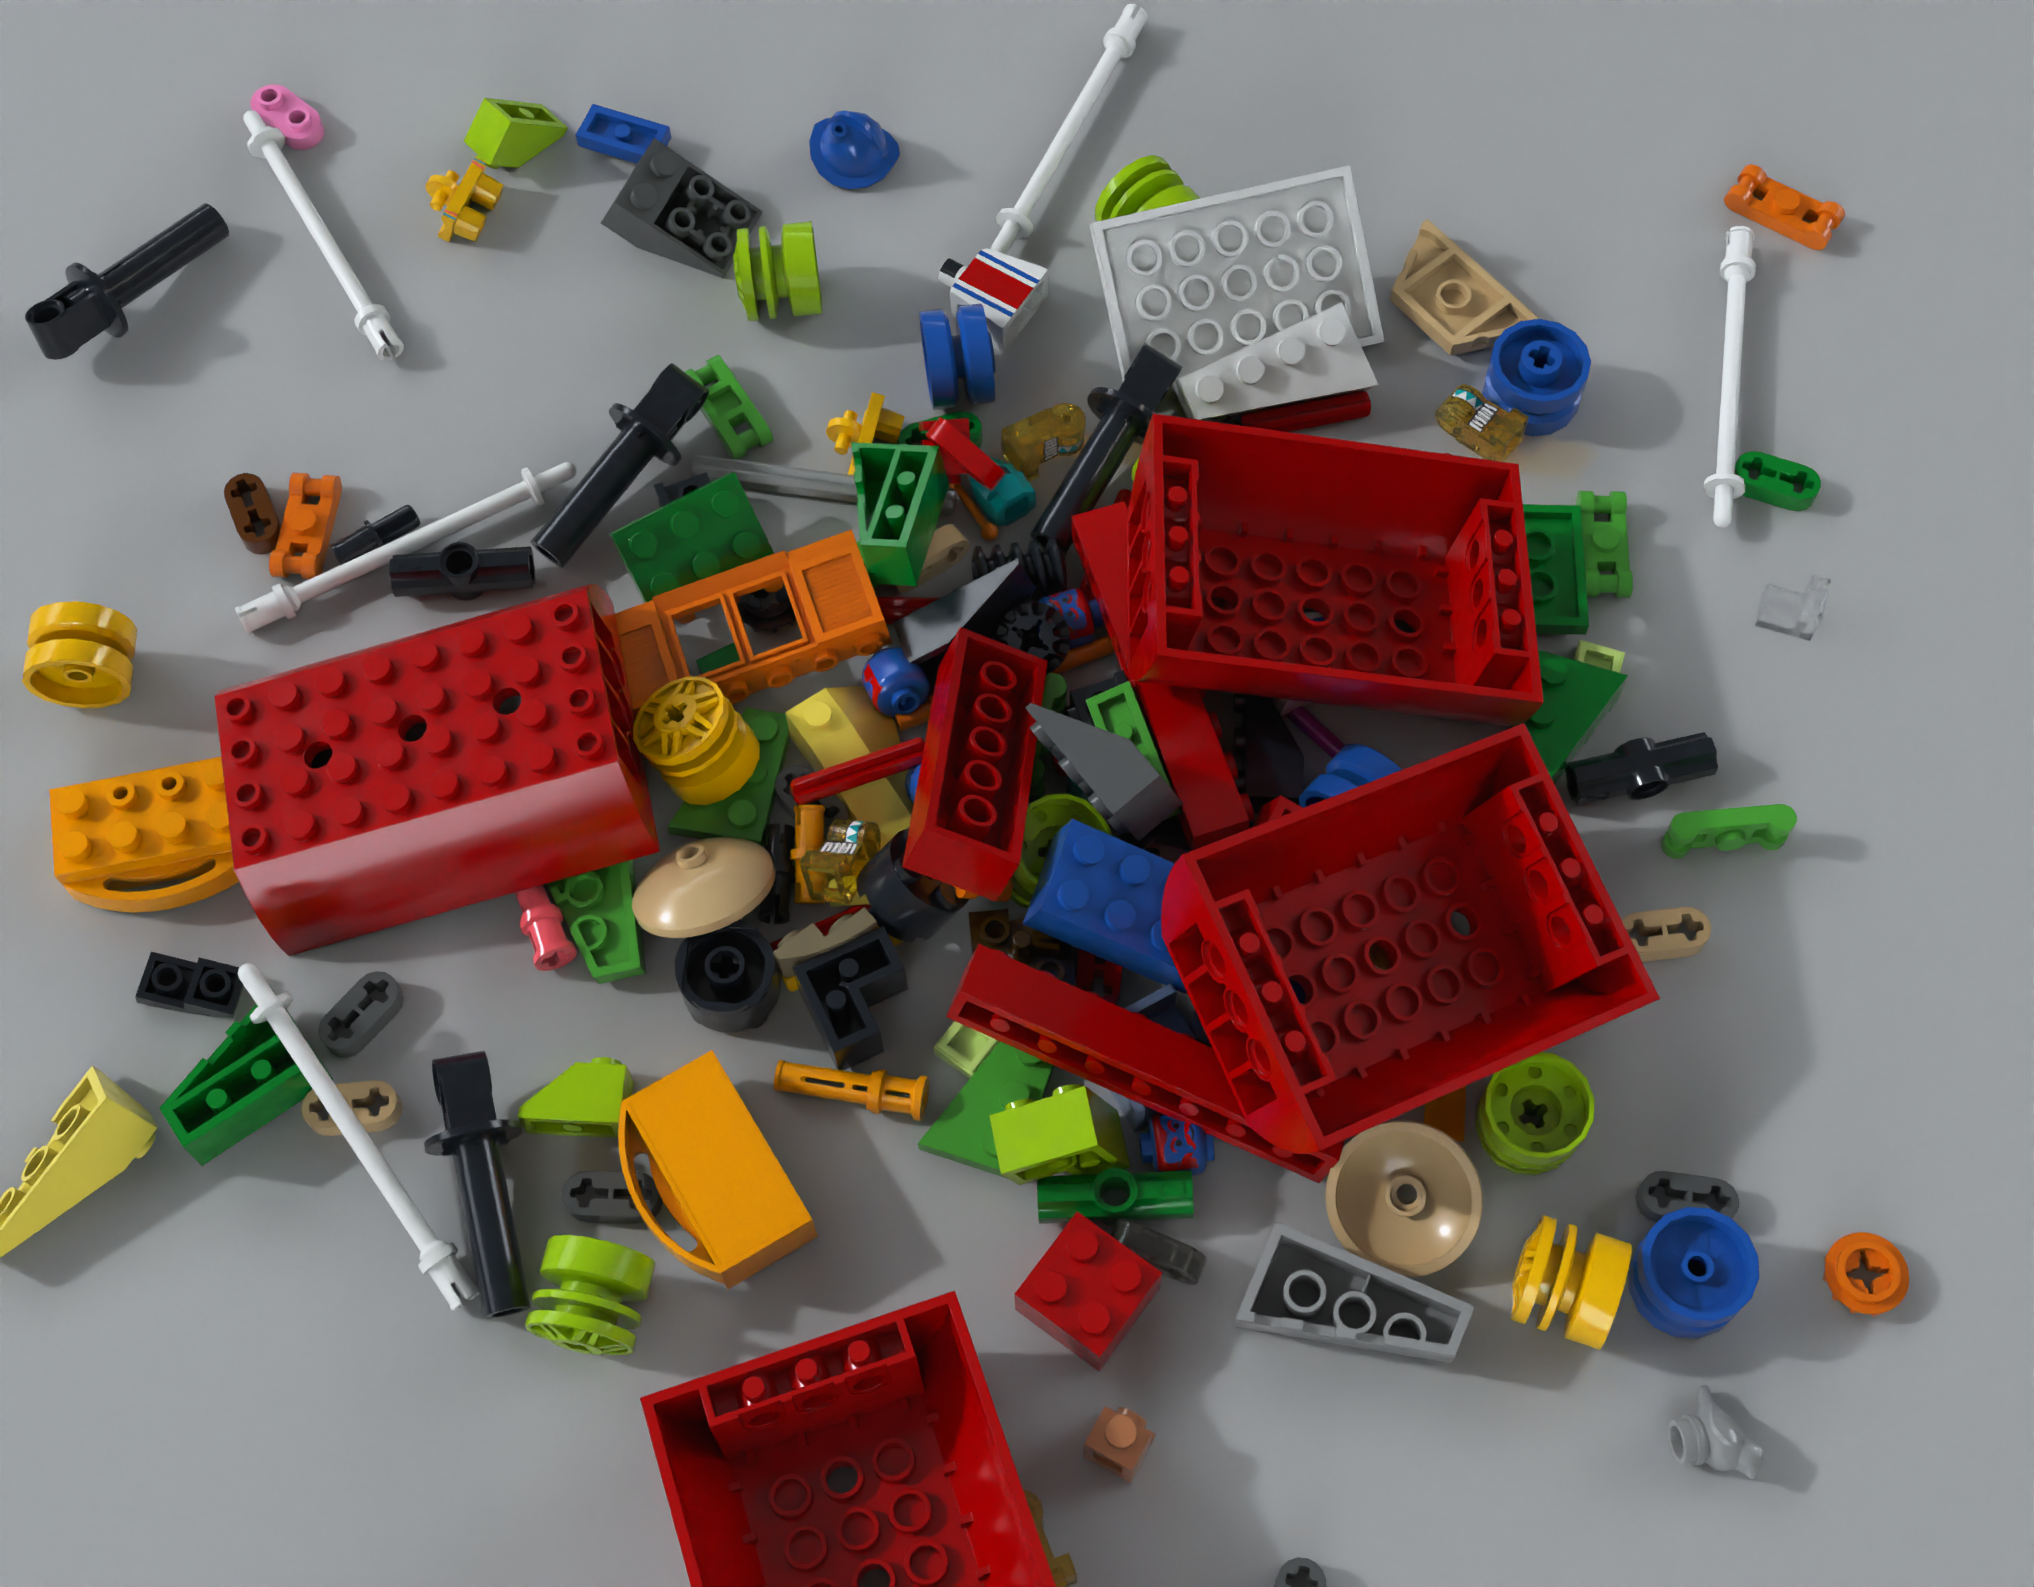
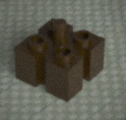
(1022, 943)

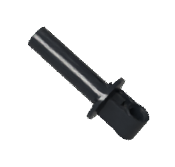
(96, 301)
(1123, 420)
(643, 435)
(474, 1140)

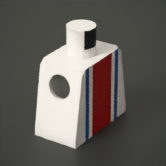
(1004, 285)

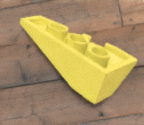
(844, 726)
(93, 1143)

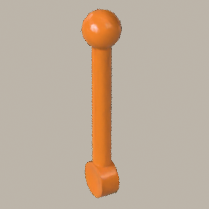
(989, 531)

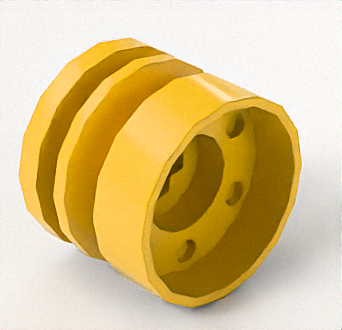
(696, 740)
(1571, 1281)

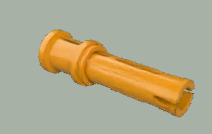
(793, 1076)

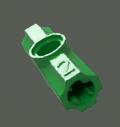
(1151, 1196)

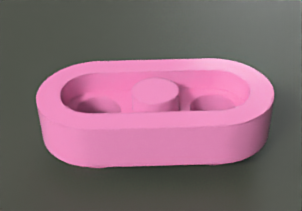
(284, 110)

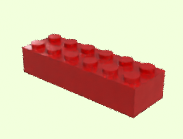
(976, 766)

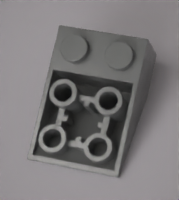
(680, 212)
(1108, 771)

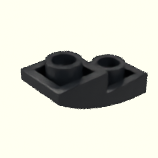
(189, 986)

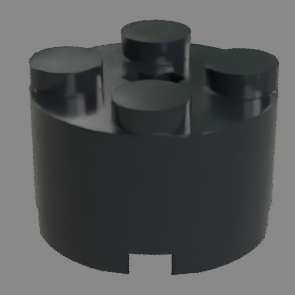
(903, 899)
(722, 1001)

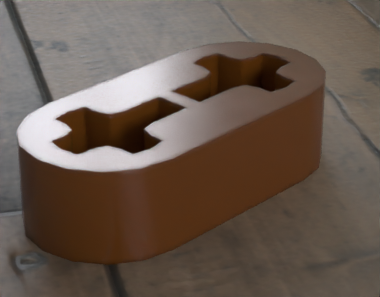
(245, 516)

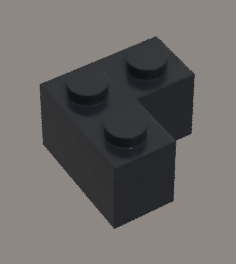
(841, 989)

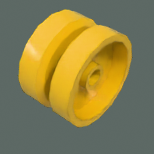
(79, 655)

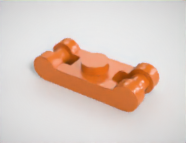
(1783, 208)
(306, 526)

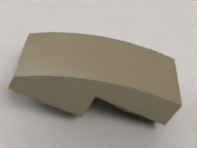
(809, 943)

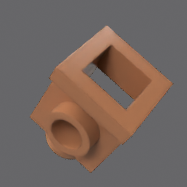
(1118, 1442)

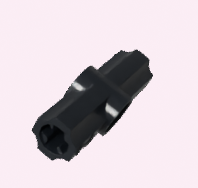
(438, 571)
(1641, 768)

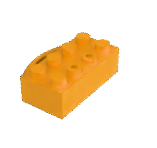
(144, 833)
(711, 1174)

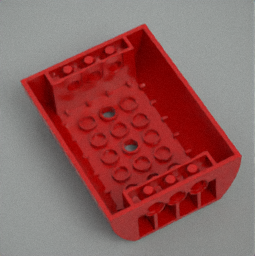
(1339, 531)
(464, 809)
(1387, 870)
(888, 1397)

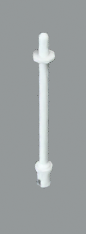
(1118, 44)
(1736, 270)
(371, 318)
(287, 599)
(435, 1255)

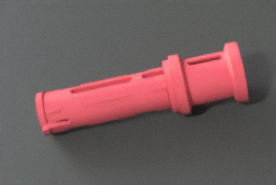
(543, 926)

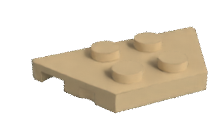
(1453, 295)

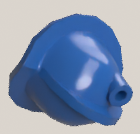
(852, 150)

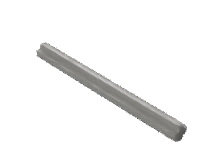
(791, 479)

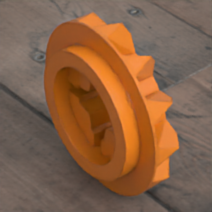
(1877, 1256)

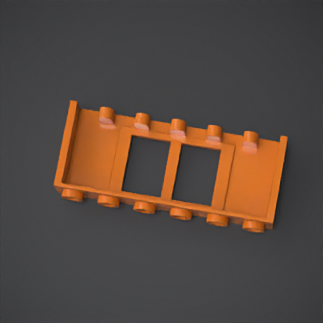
(828, 597)

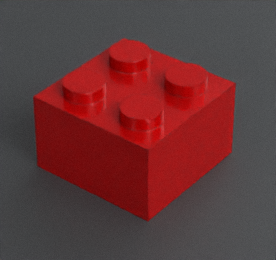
(1087, 1291)

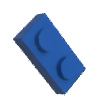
(619, 133)

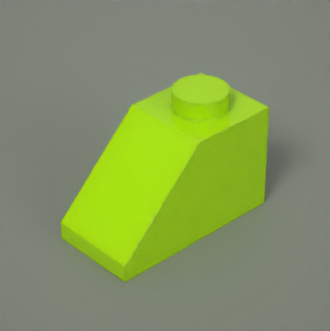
(512, 132)
(580, 1101)

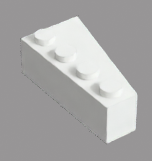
(1289, 367)

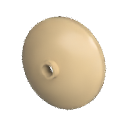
(703, 887)
(1384, 1227)

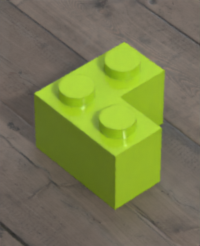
(1058, 1134)

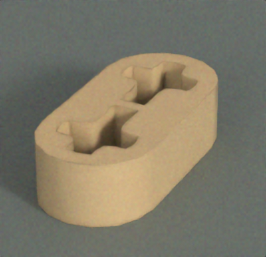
(945, 550)
(1662, 923)
(356, 1095)

